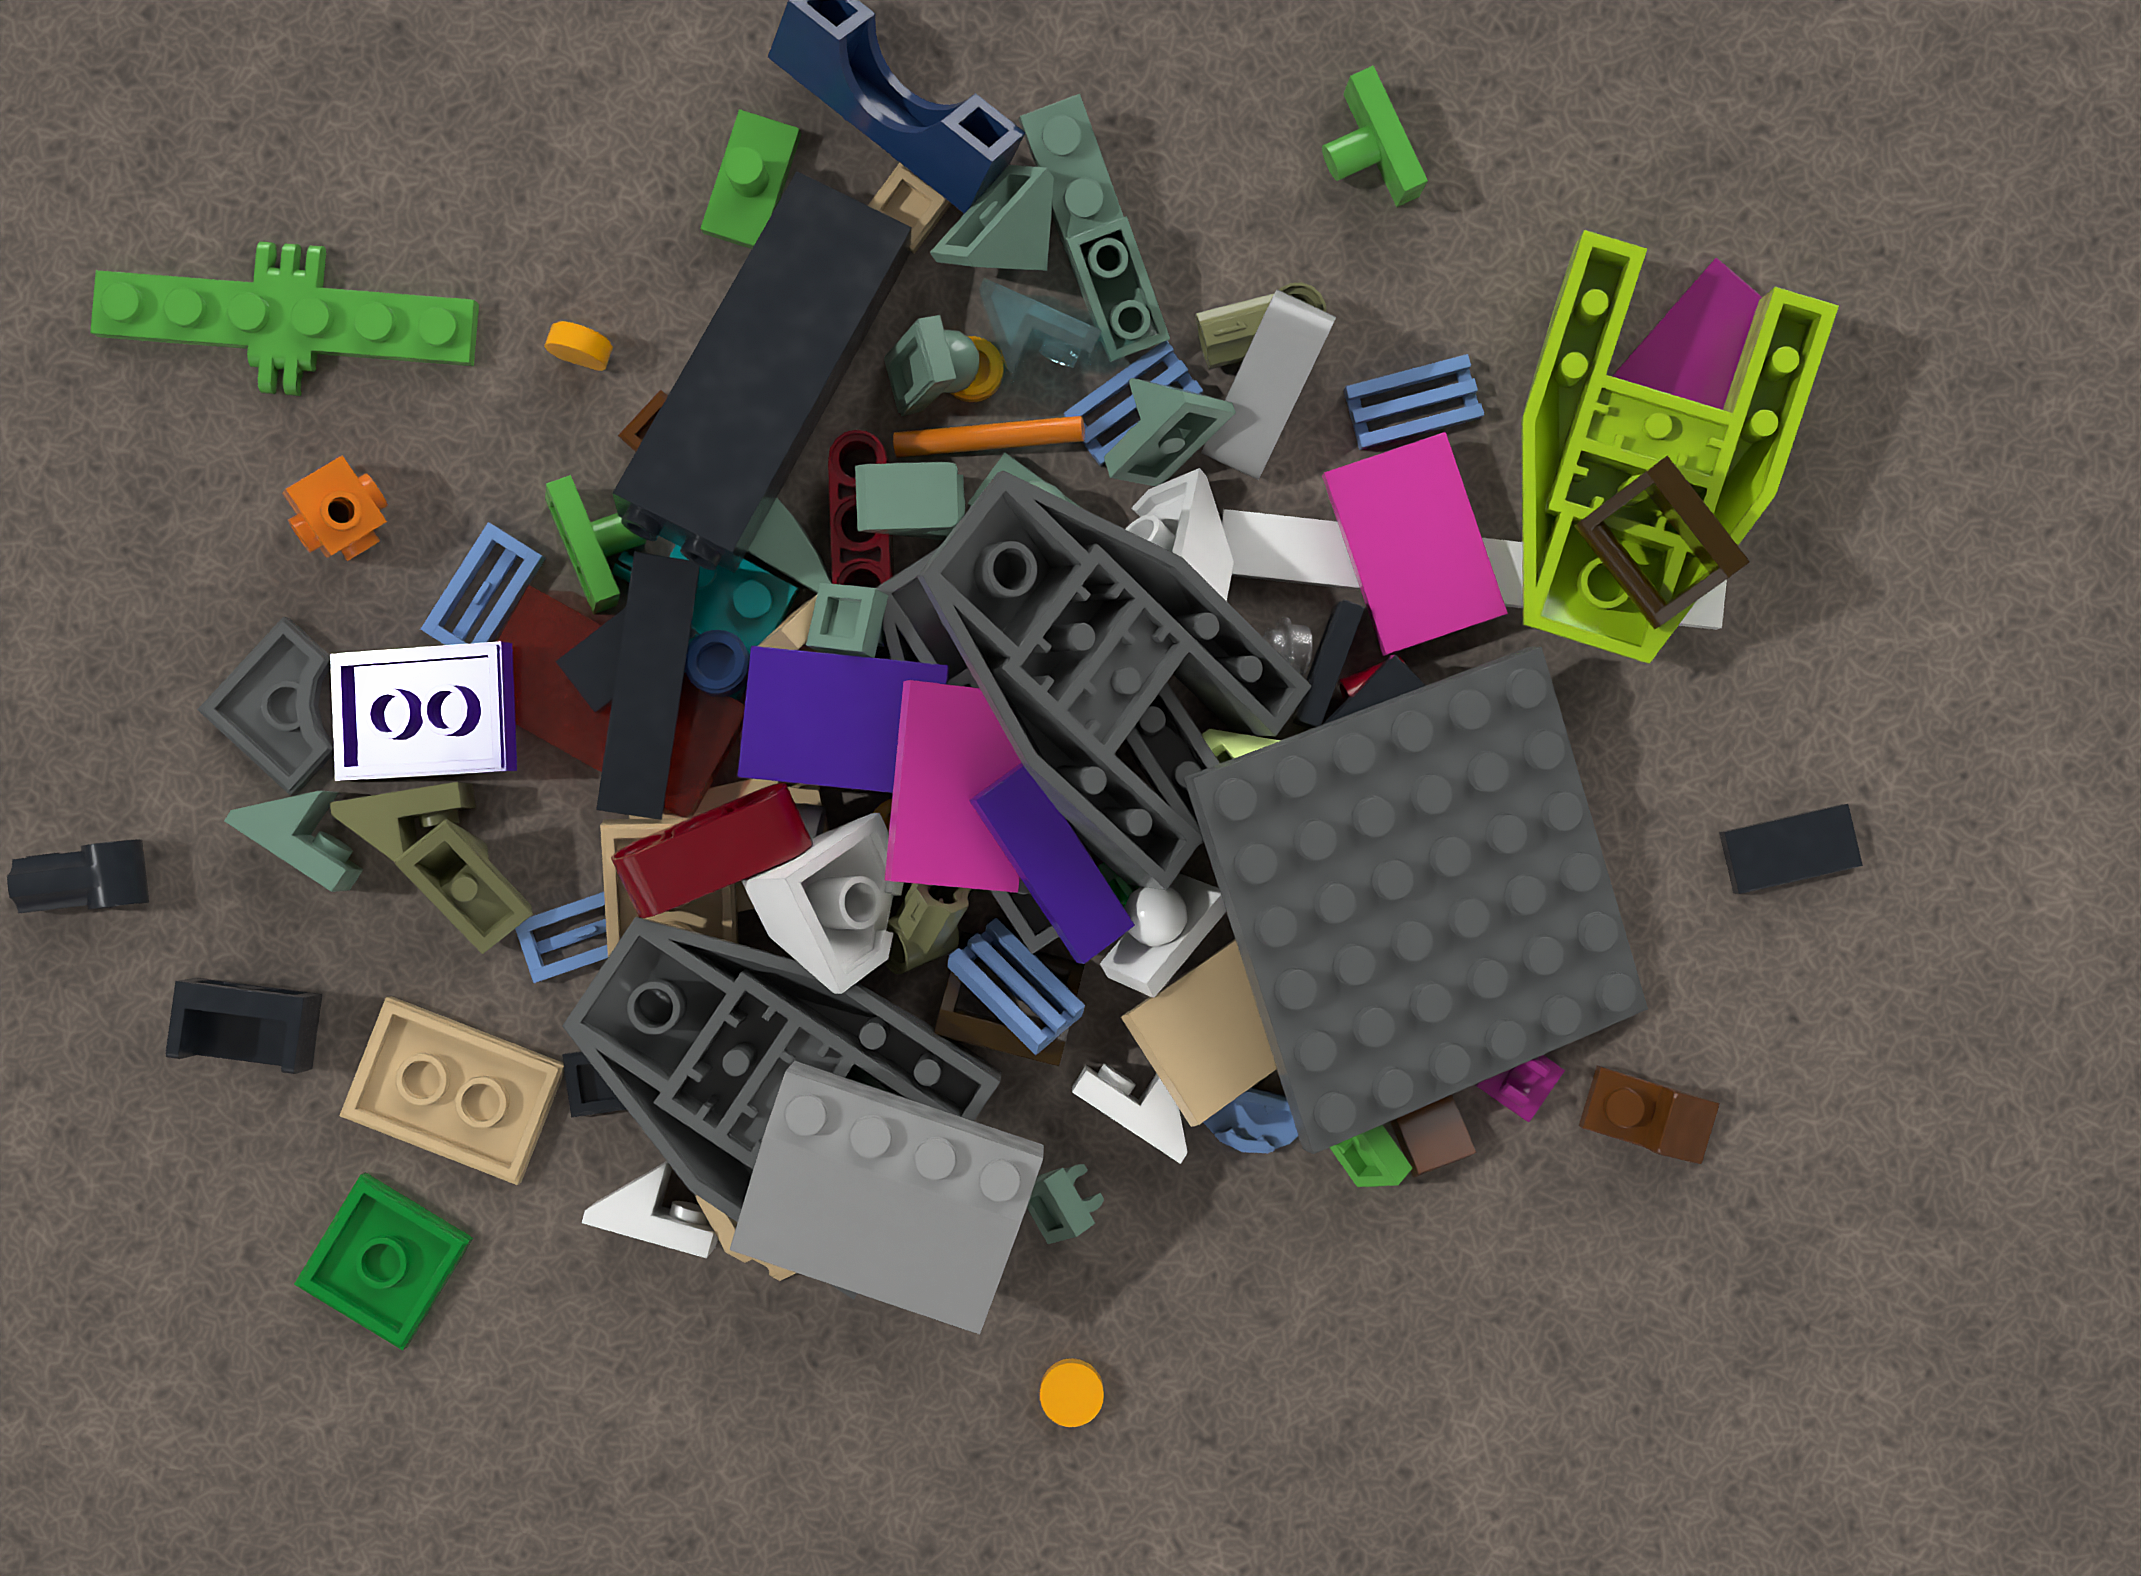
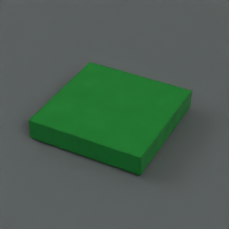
(383, 1261)

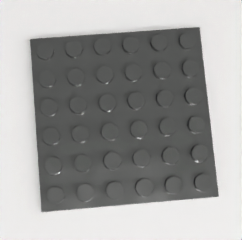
(1417, 896)

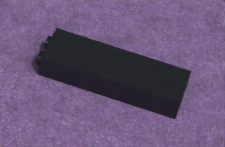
(762, 374)

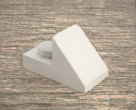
(1151, 1117)
(639, 1213)

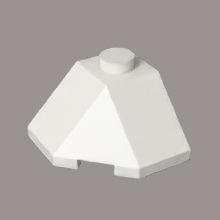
(1187, 522)
(831, 903)

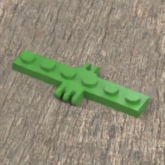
(284, 317)

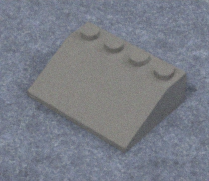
(886, 1196)

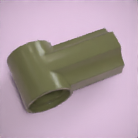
(1229, 330)
(925, 926)

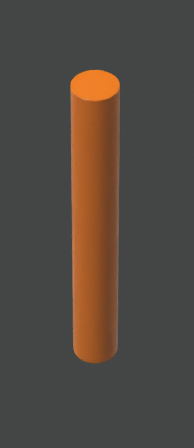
(989, 436)

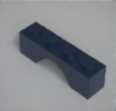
(837, 57)

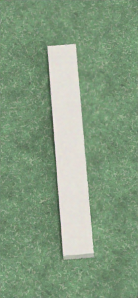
(1316, 555)

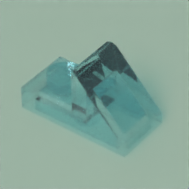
(1020, 320)

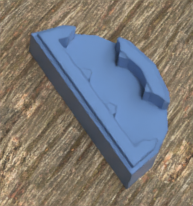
(1254, 1122)

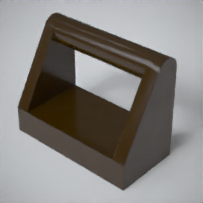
(1692, 522)
(992, 1032)

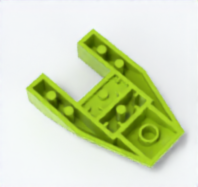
(1599, 433)

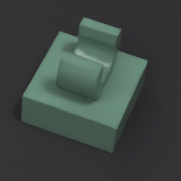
(847, 620)
(1058, 1206)

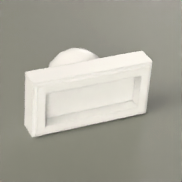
(1164, 933)

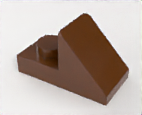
(1649, 1115)

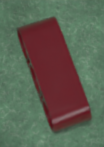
(849, 557)
(712, 850)

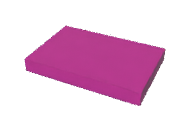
(1414, 544)
(944, 758)

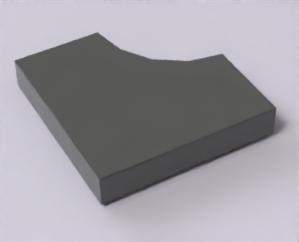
(273, 706)

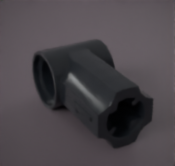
(94, 877)

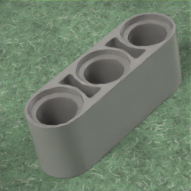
(1269, 383)

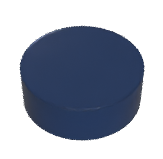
(717, 663)

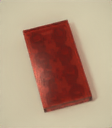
(558, 713)

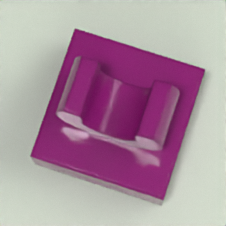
(1524, 1086)

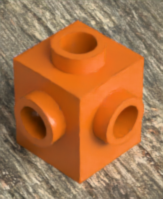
(340, 485)

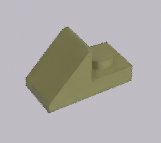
(389, 818)
(464, 885)

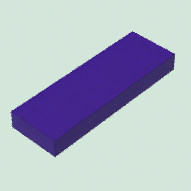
(1052, 864)

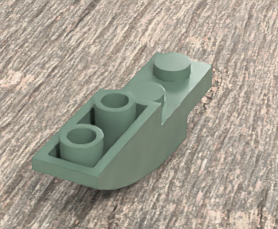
(1094, 229)

